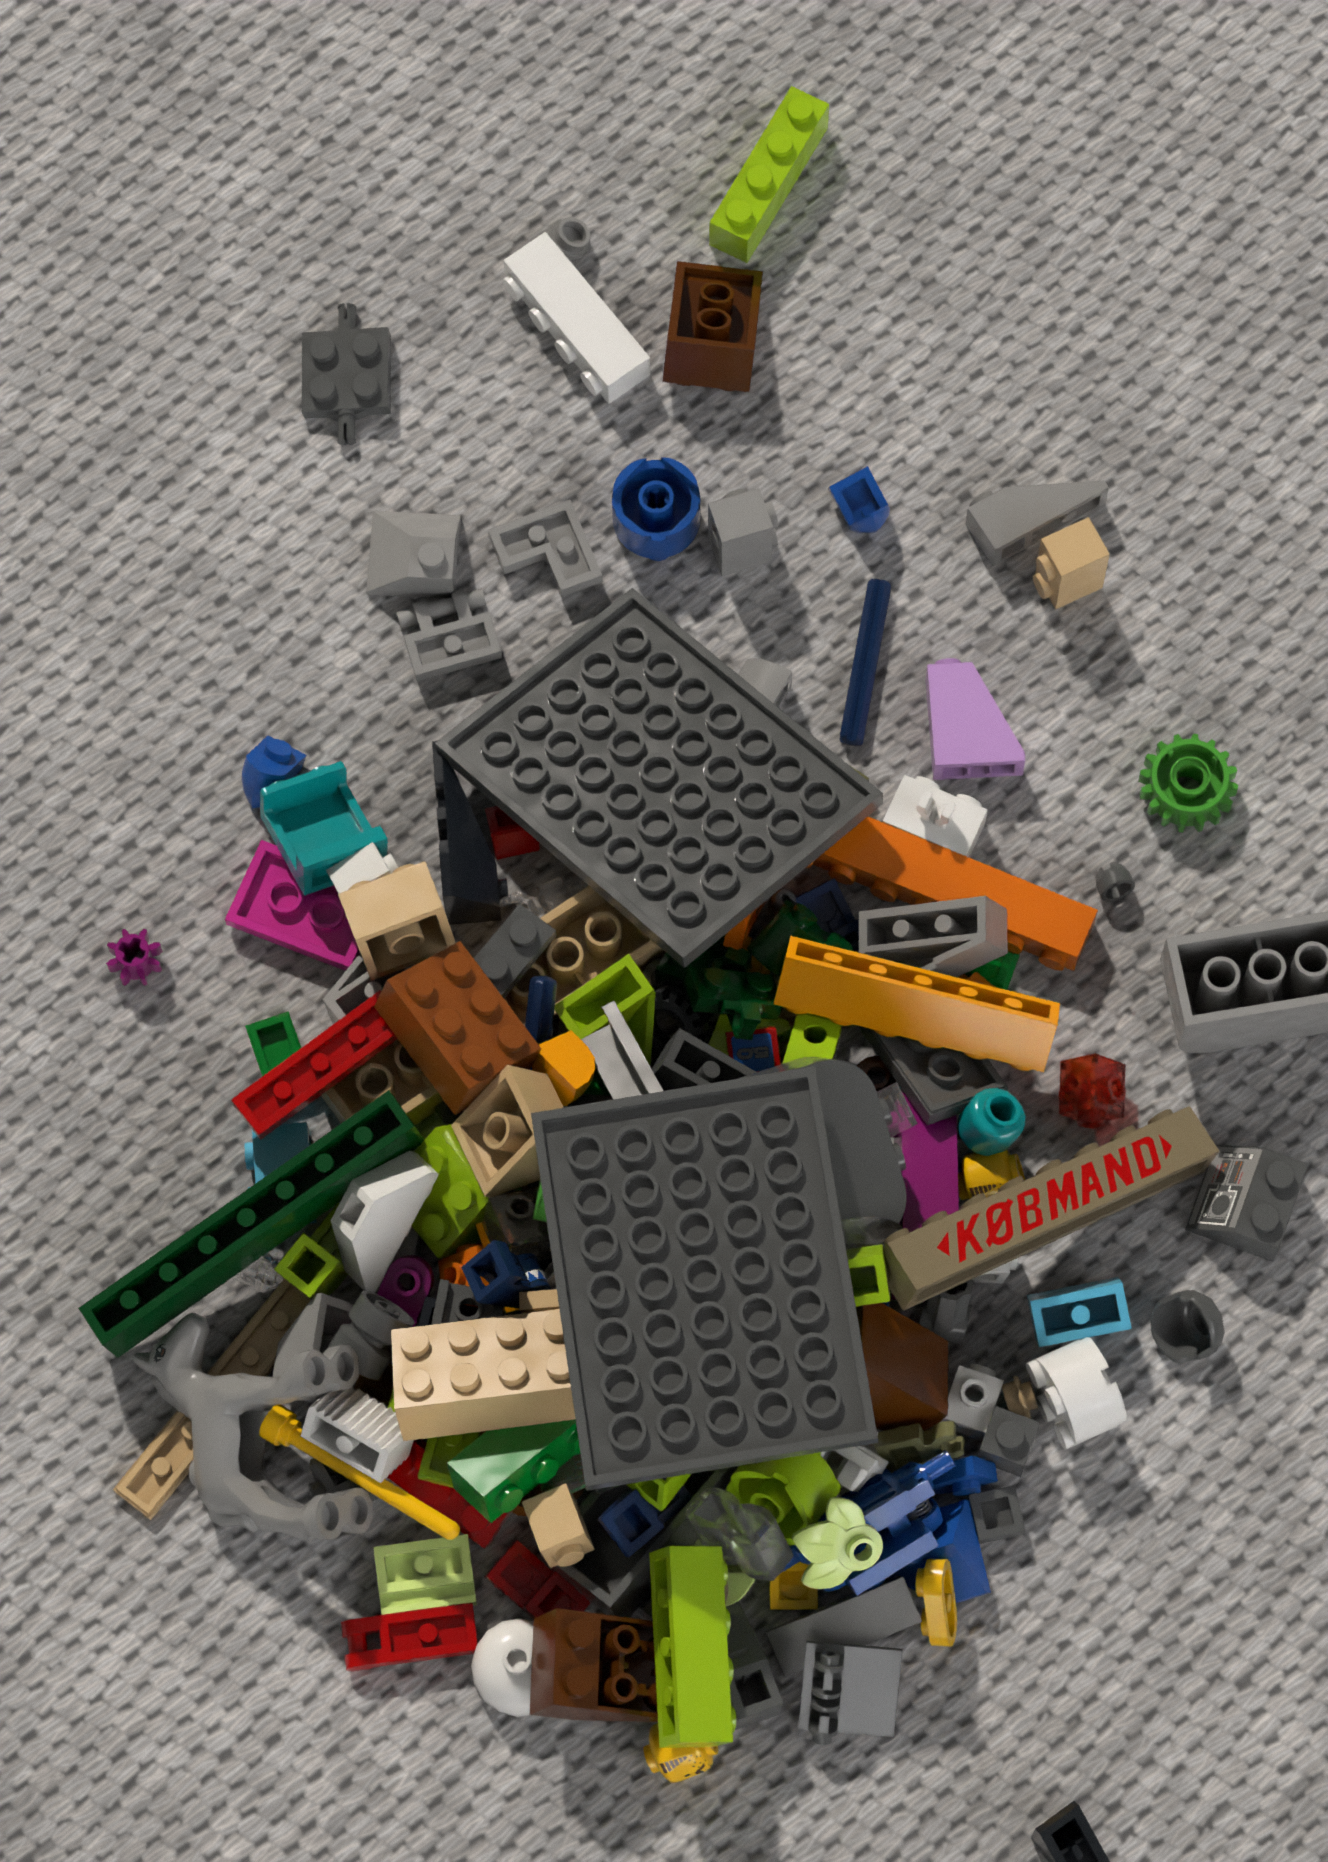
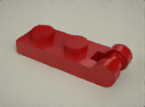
(411, 1636)

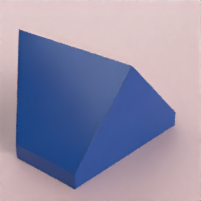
(959, 1545)

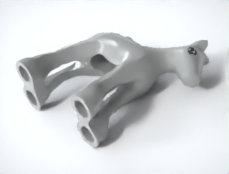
(226, 1439)

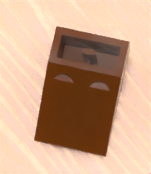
(593, 1667)

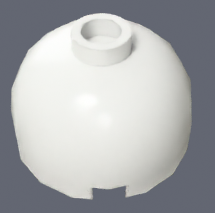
(504, 1666)

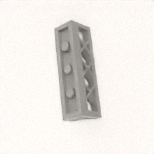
(620, 1058)

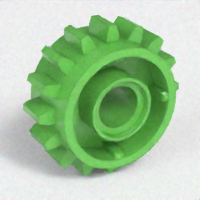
(1194, 760)

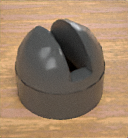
(1114, 882)

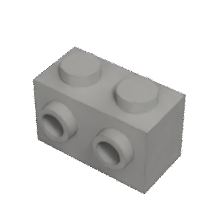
(741, 530)

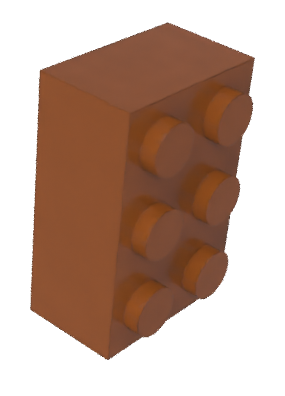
(455, 1025)

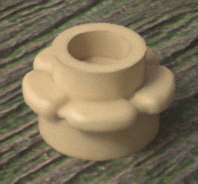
(1020, 1397)

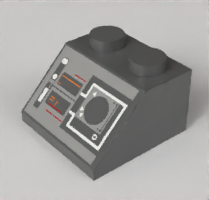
(1247, 1199)

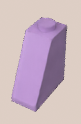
(967, 726)

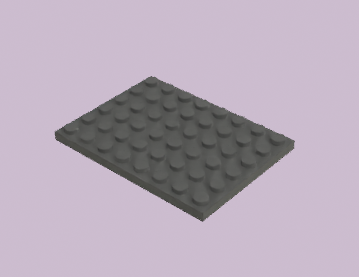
(659, 776)
(702, 1279)

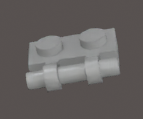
(450, 645)

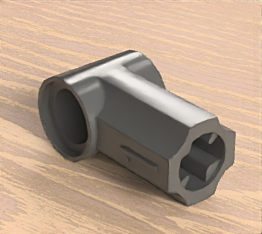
(949, 1313)

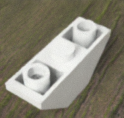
(379, 1215)

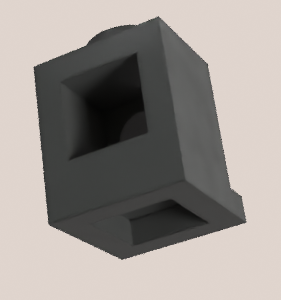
(451, 1299)

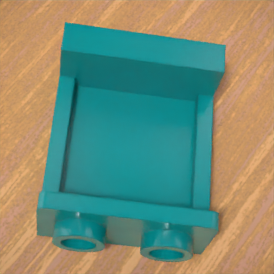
(317, 824)

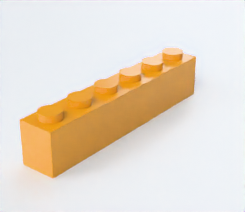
(917, 1004)

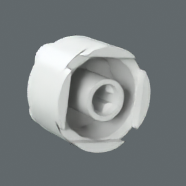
(1076, 1392)

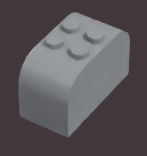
(1248, 983)

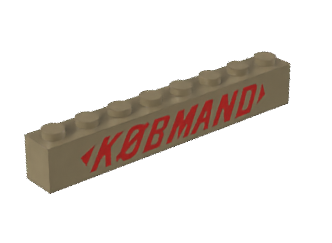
(1046, 1206)

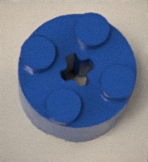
(638, 513)

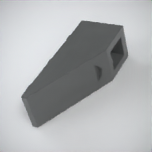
(753, 1684)

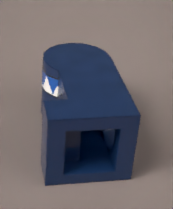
(505, 1273)

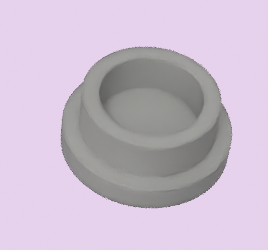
(571, 237)

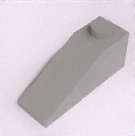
(1025, 514)

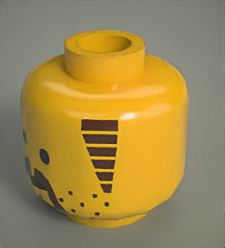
(987, 1173)
(677, 1763)

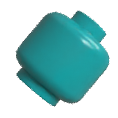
(991, 1121)

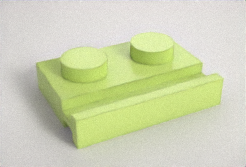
(424, 1574)

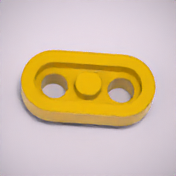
(940, 1611)

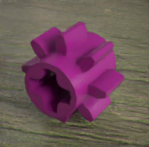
(138, 968)

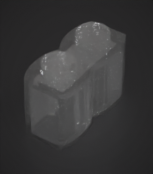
(744, 1531)

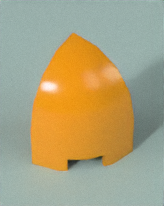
(567, 1064)

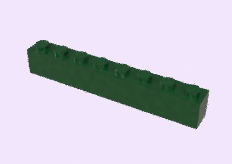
(249, 1226)

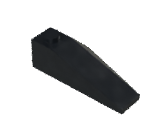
(466, 863)

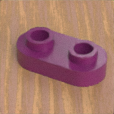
(408, 1299)

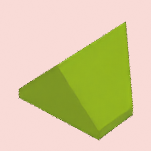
(618, 983)

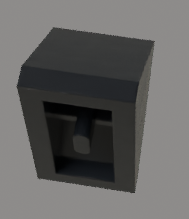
(1068, 1837)

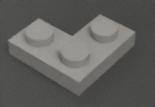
(552, 536)

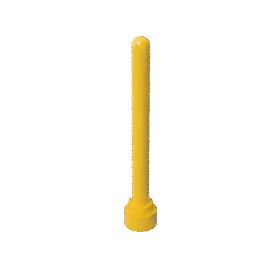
(283, 1428)

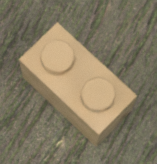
(1071, 564)

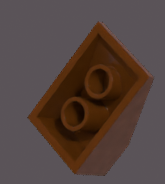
(712, 326)

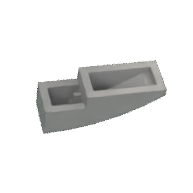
(849, 1620)

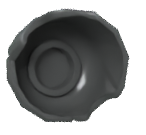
(1187, 1326)

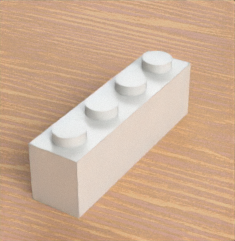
(576, 318)

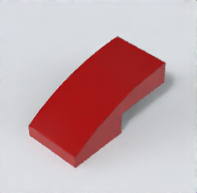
(532, 1583)

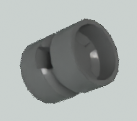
(371, 1332)

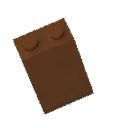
(903, 1368)

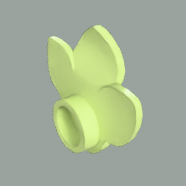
(832, 1545)

